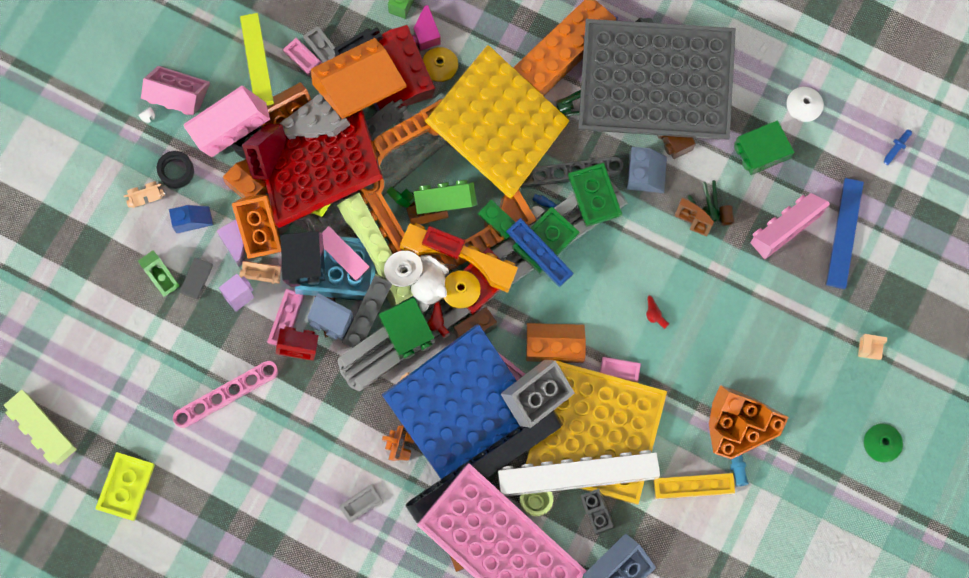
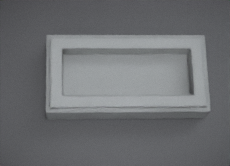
(360, 503)

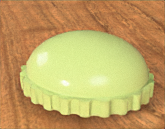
(536, 503)

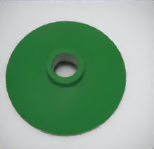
(876, 449)

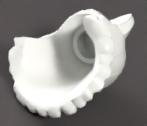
(431, 284)

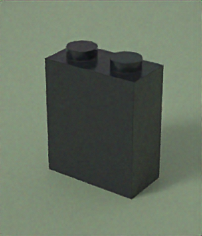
(302, 258)

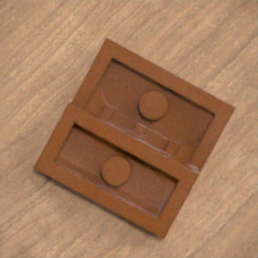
(692, 213)
(425, 217)

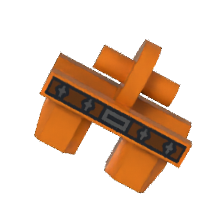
(397, 450)

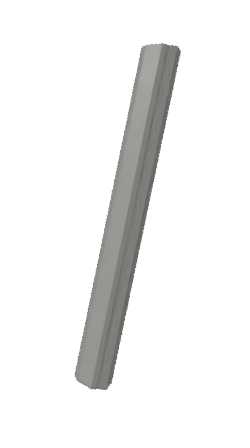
(376, 353)

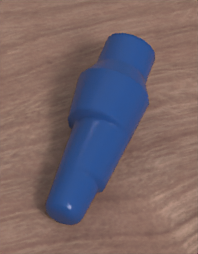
(543, 201)

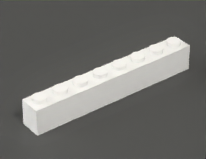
(578, 474)

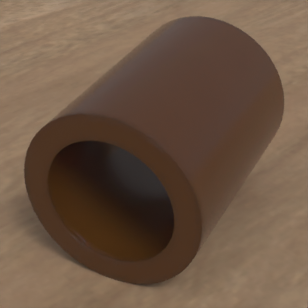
(726, 215)

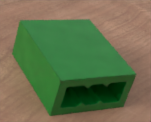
(763, 147)
(407, 329)

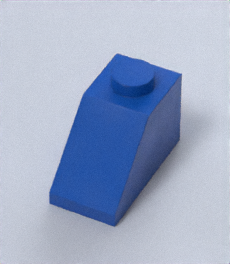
(190, 218)

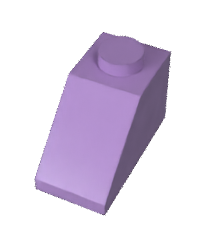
(233, 241)

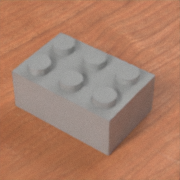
(537, 393)

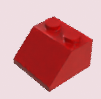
(297, 344)

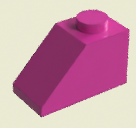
(426, 31)

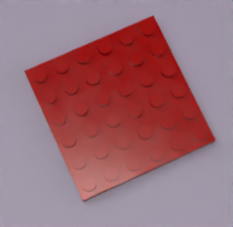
(322, 171)

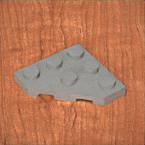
(314, 120)

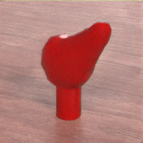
(654, 313)
(436, 322)

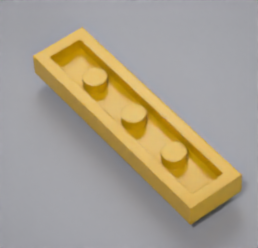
(694, 486)

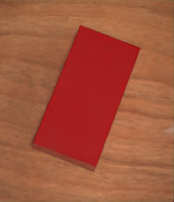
(443, 242)

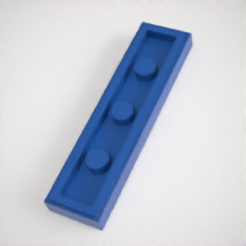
(540, 252)

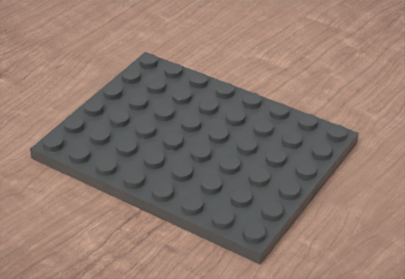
(657, 79)

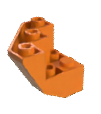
(741, 423)

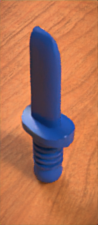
(897, 147)

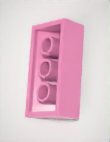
(227, 121)
(789, 224)

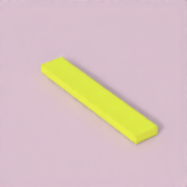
(256, 57)

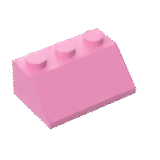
(174, 90)

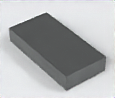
(196, 278)

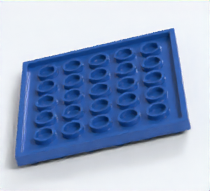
(455, 402)

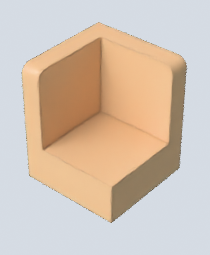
(871, 346)

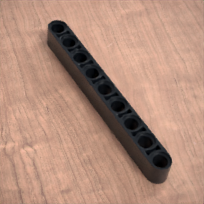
(488, 460)

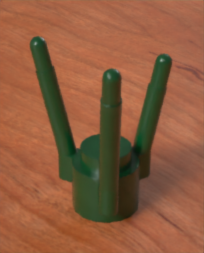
(565, 104)
(709, 209)

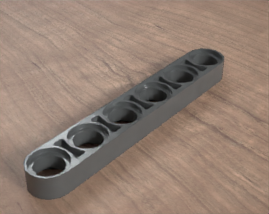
(567, 168)

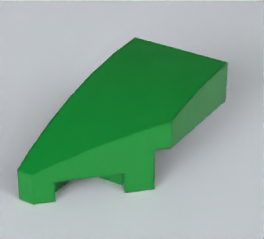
(404, 199)

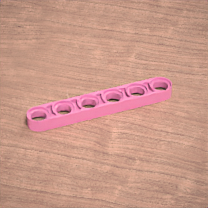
(223, 390)

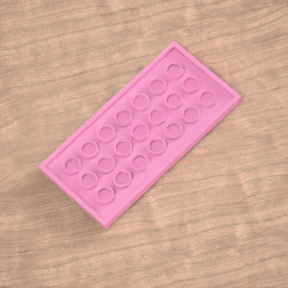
(492, 534)

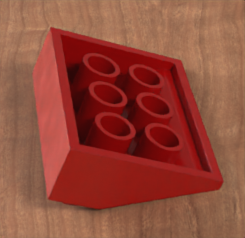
(410, 65)

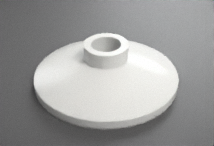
(802, 111)
(403, 261)

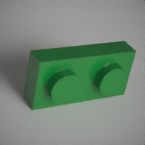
(496, 218)

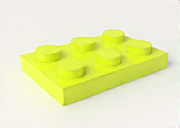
(125, 486)

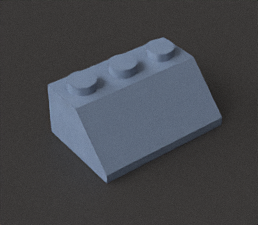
(622, 560)

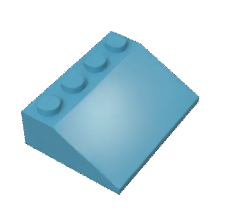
(338, 281)

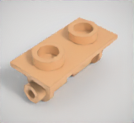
(136, 196)
(260, 272)

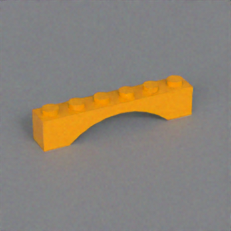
(498, 273)

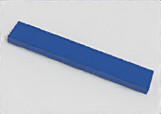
(844, 233)

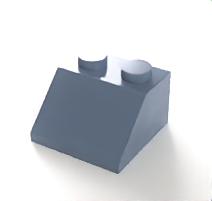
(646, 170)
(330, 317)

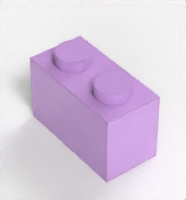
(237, 291)

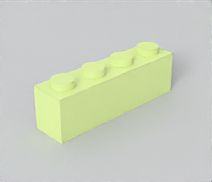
(39, 427)

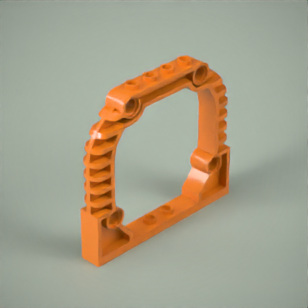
(390, 228)

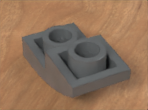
(598, 511)

